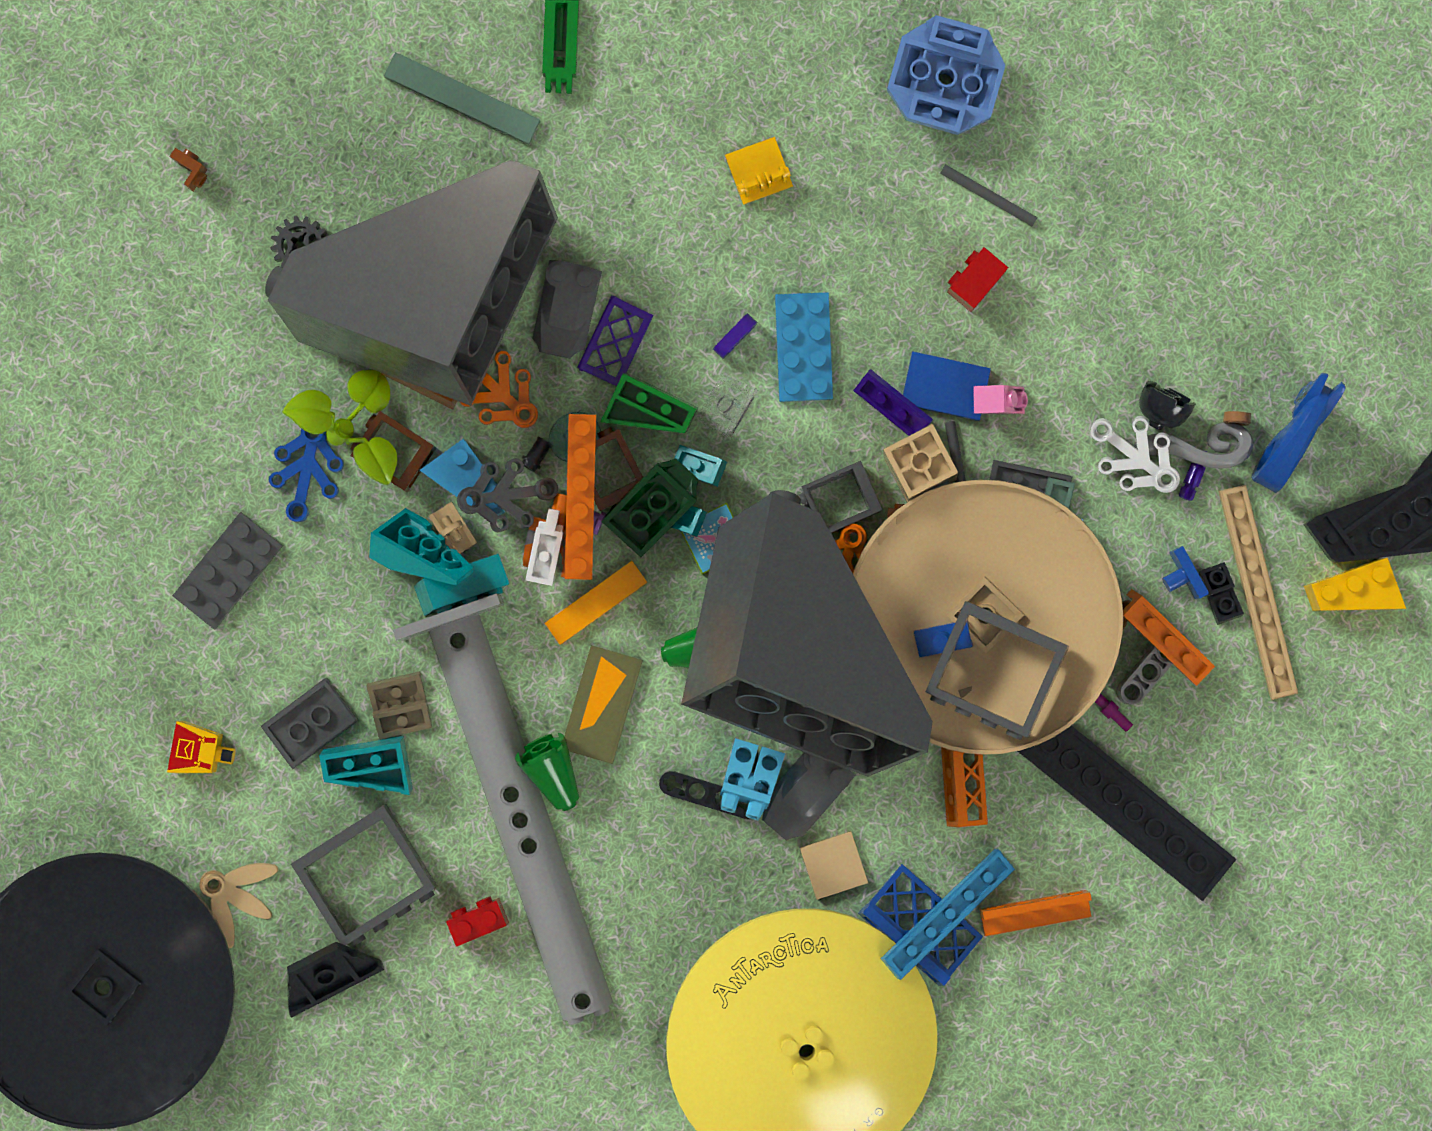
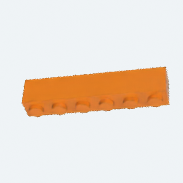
(580, 496)

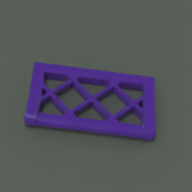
(603, 322)

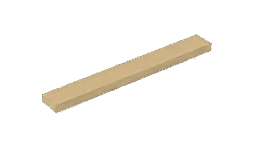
(1258, 592)

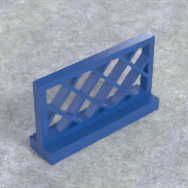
(877, 918)

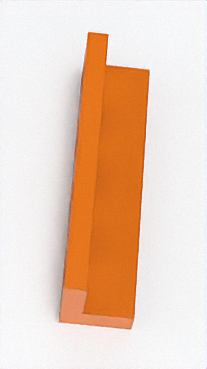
(1166, 638)
(956, 792)
(1035, 912)

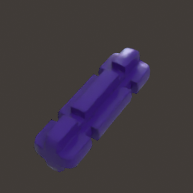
(1192, 481)

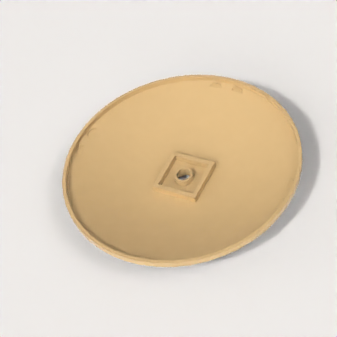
(1022, 561)

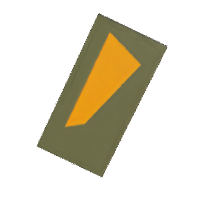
(602, 704)

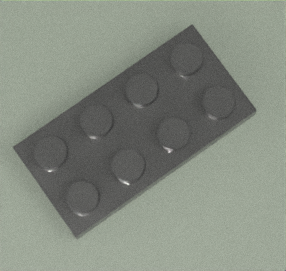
(227, 570)

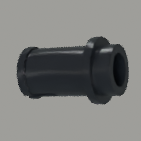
(536, 454)

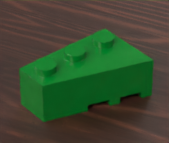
(647, 406)

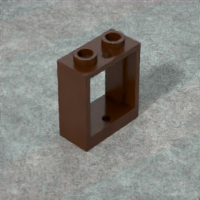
(418, 461)
(615, 496)

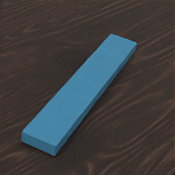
(947, 914)

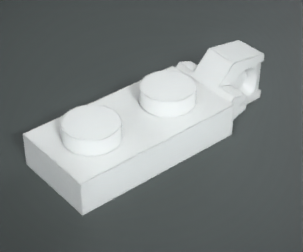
(545, 550)

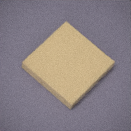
(833, 865)

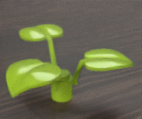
(313, 414)

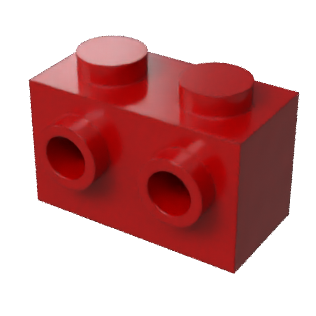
(977, 279)
(477, 922)

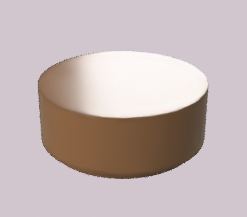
(1238, 417)

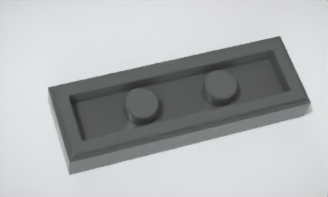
(1024, 475)

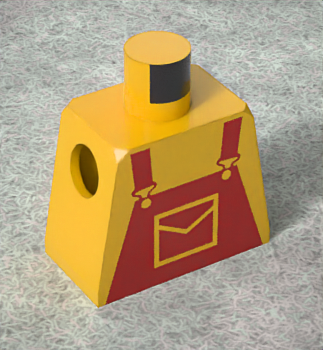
(197, 750)

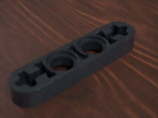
(707, 800)

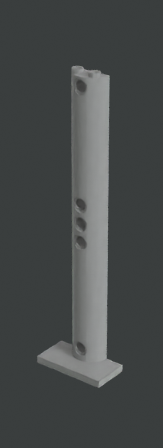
(493, 743)

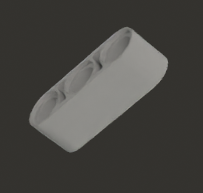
(1136, 678)

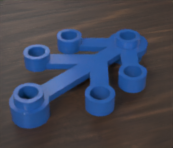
(306, 466)

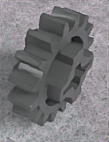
(306, 236)

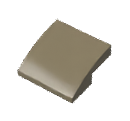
(401, 717)

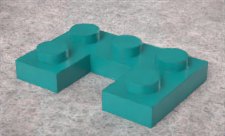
(707, 470)

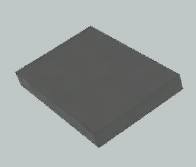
(309, 723)

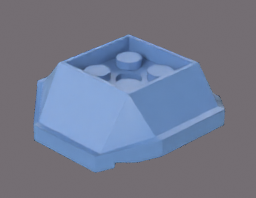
(949, 49)

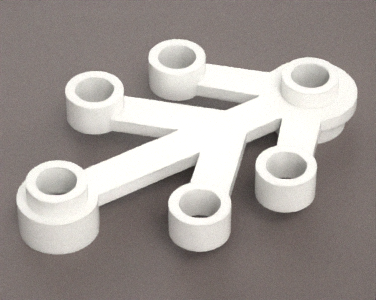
(1138, 458)

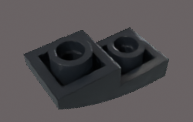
(1221, 593)

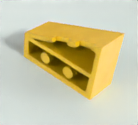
(1359, 588)

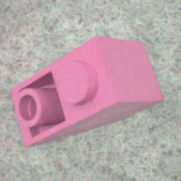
(999, 399)

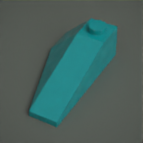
(413, 548)

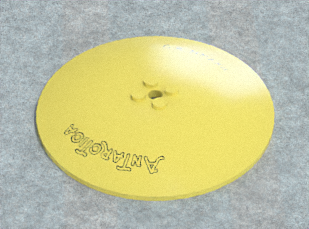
(789, 985)

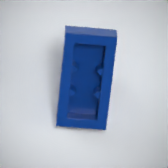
(1185, 574)
(934, 639)

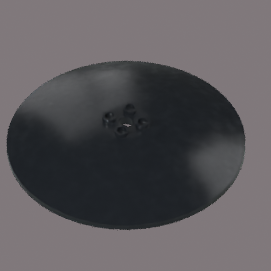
(169, 1003)

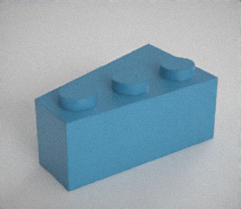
(459, 469)

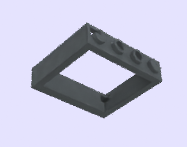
(967, 708)
(379, 921)

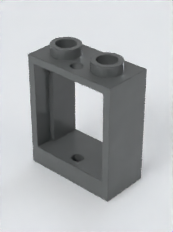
(863, 484)

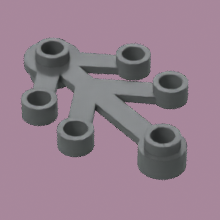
(502, 495)

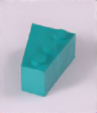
(486, 578)
(369, 764)

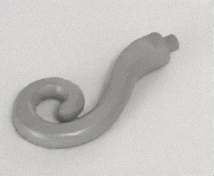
(1193, 454)

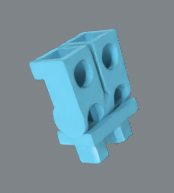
(750, 787)

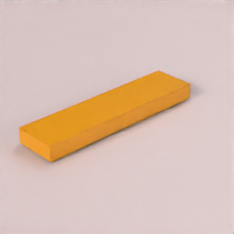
(596, 602)

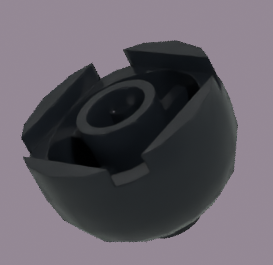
(1164, 406)

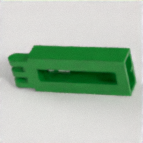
(560, 34)

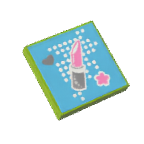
(703, 545)

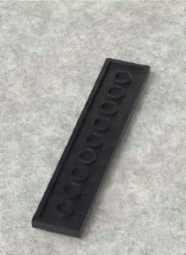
(1132, 810)

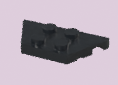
(326, 975)

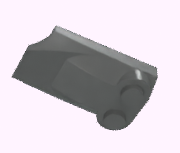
(566, 308)
(804, 795)

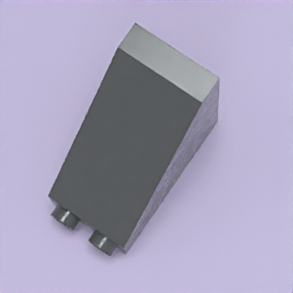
(423, 283)
(797, 647)

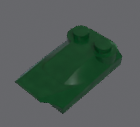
(653, 505)

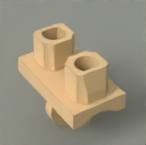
(453, 528)

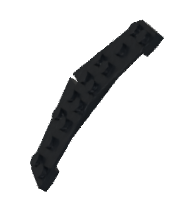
(1380, 525)

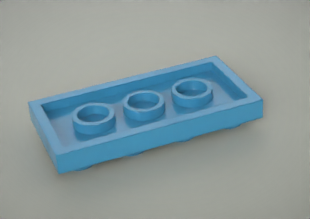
(803, 347)

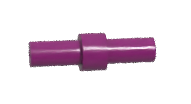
(1110, 710)

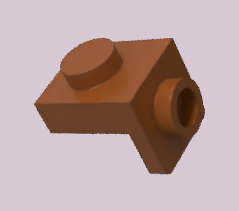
(189, 161)

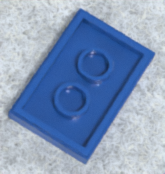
(944, 385)

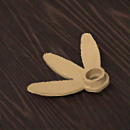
(238, 897)

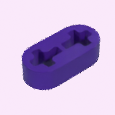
(735, 336)

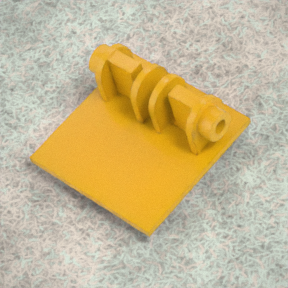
(759, 170)

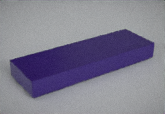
(892, 403)

